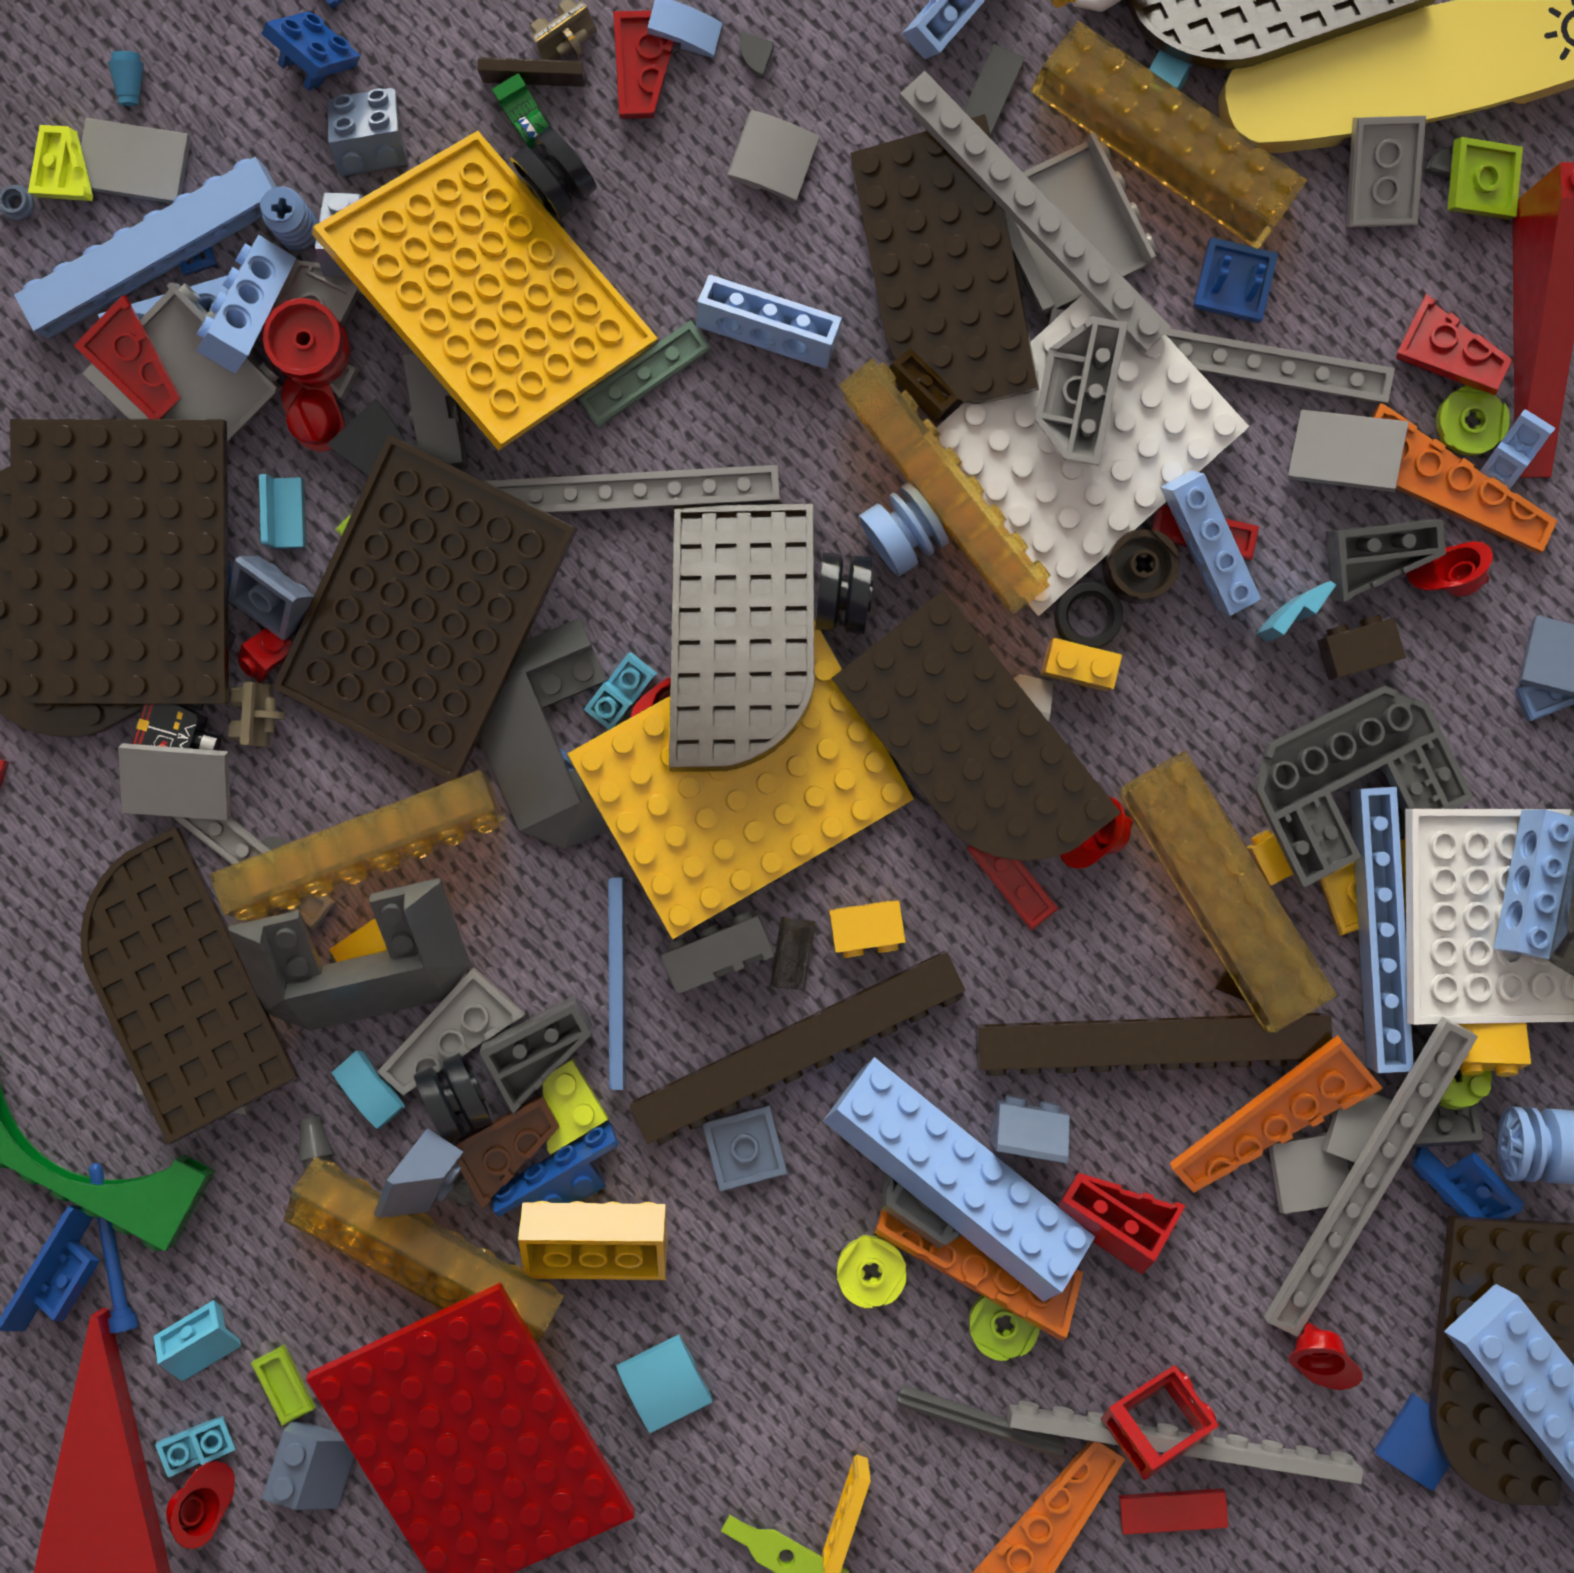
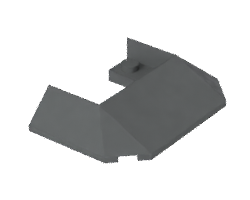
(523, 748)
(1339, 748)
(418, 968)

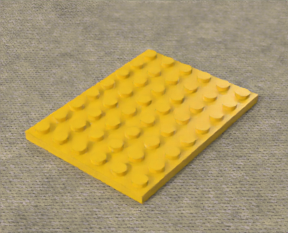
(485, 288)
(725, 834)

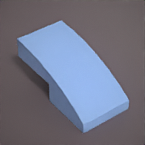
(686, 26)
(1517, 449)

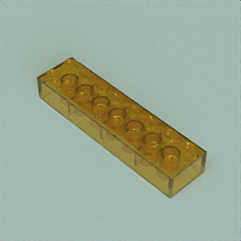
(1167, 134)
(937, 476)
(358, 847)
(1227, 893)
(410, 1247)

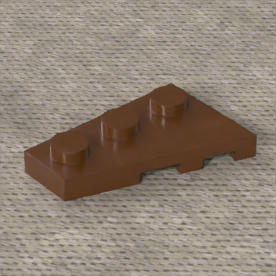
(503, 1147)

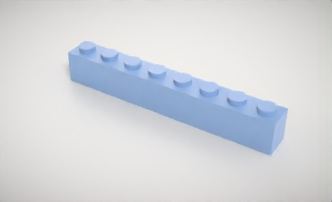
(146, 249)
(1381, 929)

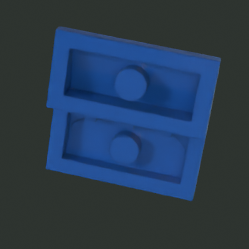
(1412, 1446)

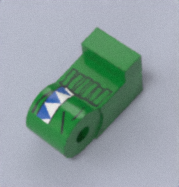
(520, 109)

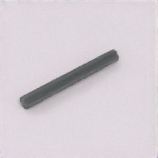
(978, 1421)

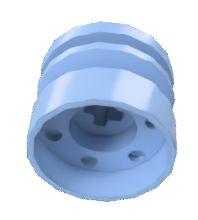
(902, 530)
(1536, 1145)

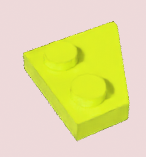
(59, 166)
(571, 1104)

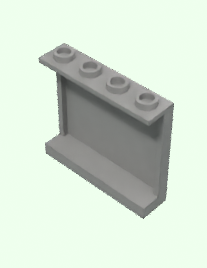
(1094, 201)
(205, 386)

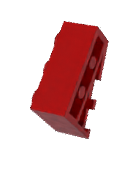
(1122, 1221)

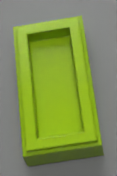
(283, 1385)

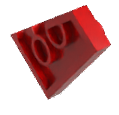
(639, 64)
(1449, 349)
(129, 360)

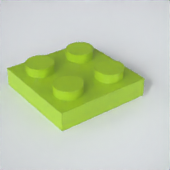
(1485, 178)

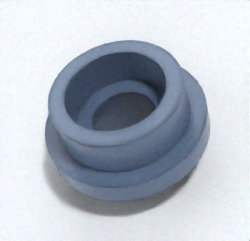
(9, 195)

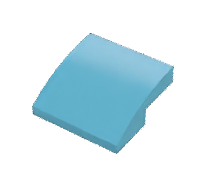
(1296, 609)
(664, 1383)

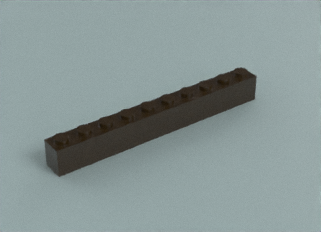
(1144, 1042)
(797, 1047)

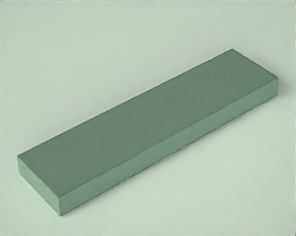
(644, 374)

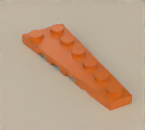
(1458, 488)
(1302, 1097)
(981, 1274)
(1056, 1518)

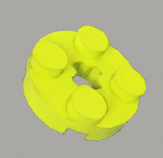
(874, 1291)

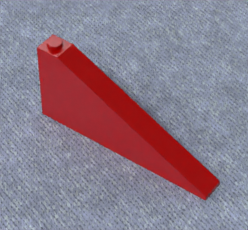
(1543, 304)
(101, 1492)

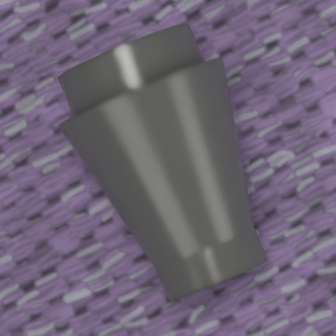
(313, 1142)

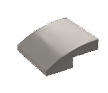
(773, 155)
(1354, 1126)
(1306, 1174)

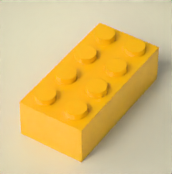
(594, 1240)

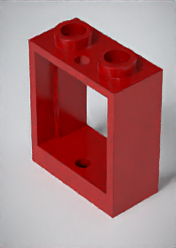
(1132, 1439)

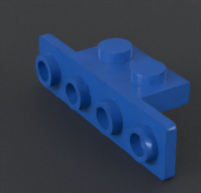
(562, 1176)
(1468, 1186)
(55, 1275)

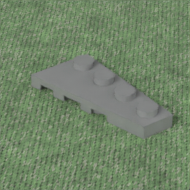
(458, 1024)

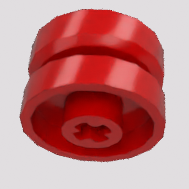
(287, 339)

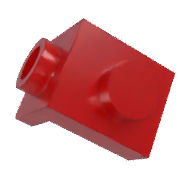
(262, 654)

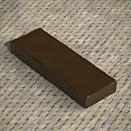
(532, 71)

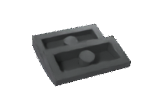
(1450, 1126)

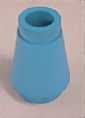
(127, 76)

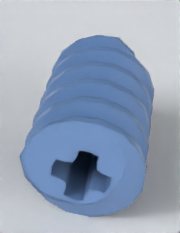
(288, 218)

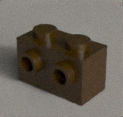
(1361, 648)

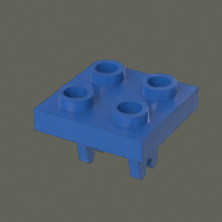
(311, 46)
(1235, 280)

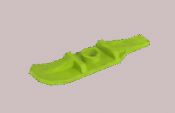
(768, 1544)

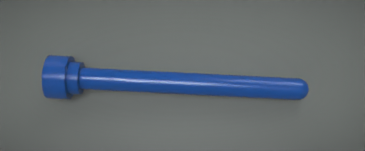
(122, 1316)

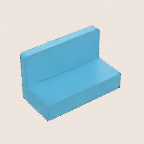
(282, 512)
(195, 1342)

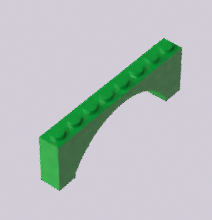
(147, 1206)

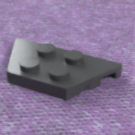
(915, 1214)

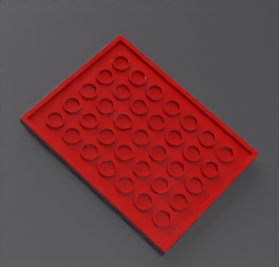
(472, 1440)

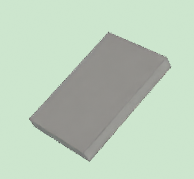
(135, 160)
(1385, 171)
(1348, 450)
(174, 781)

